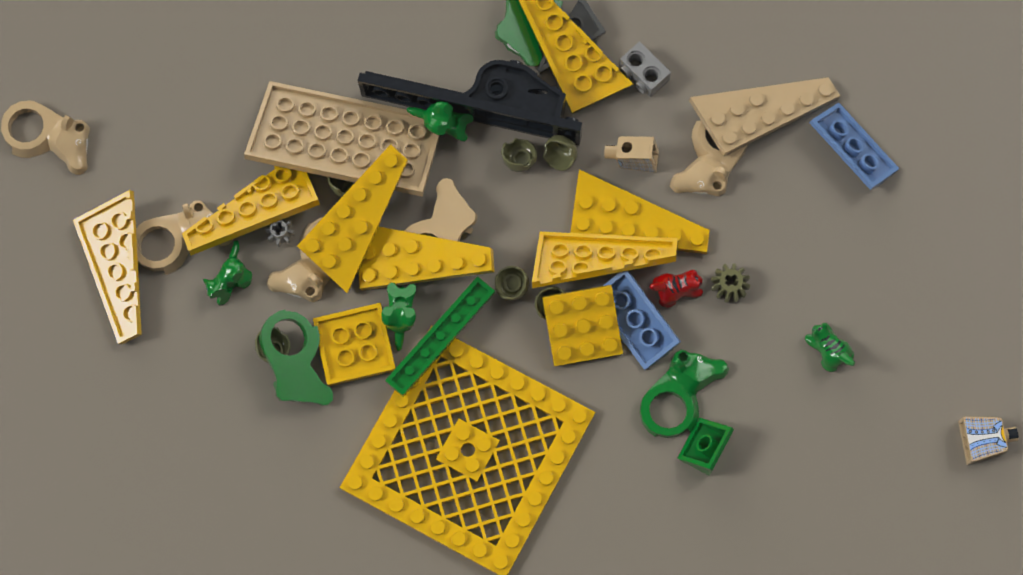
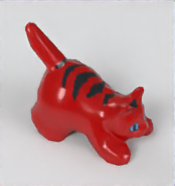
(673, 287)

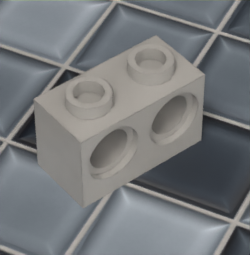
(649, 66)

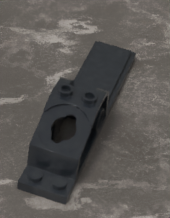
(502, 96)

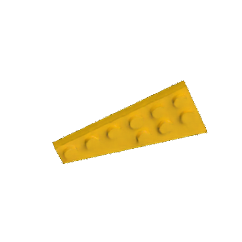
(573, 57)
(255, 206)
(613, 211)
(582, 256)
(419, 258)

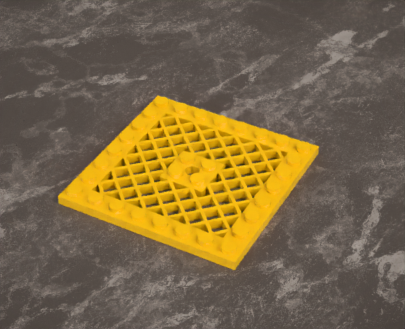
(497, 558)

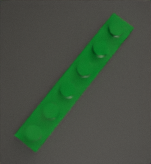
(440, 336)

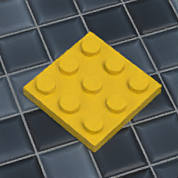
(582, 325)
(354, 344)

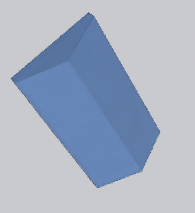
(854, 146)
(640, 322)

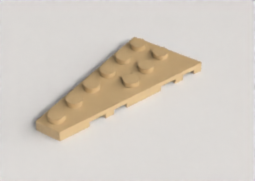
(752, 113)

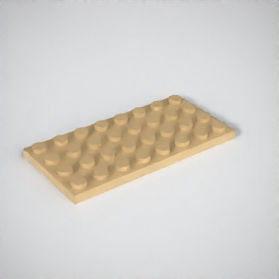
(338, 136)

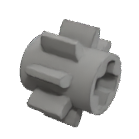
(284, 235)

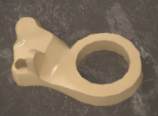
(60, 135)
(709, 171)
(450, 215)
(176, 225)
(301, 278)

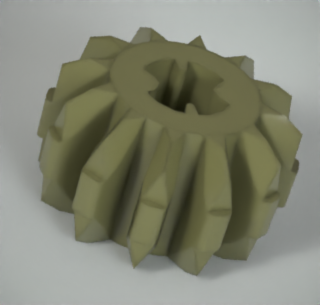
(733, 290)

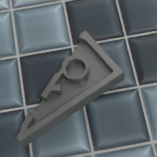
(585, 19)

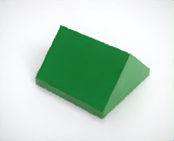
(705, 445)

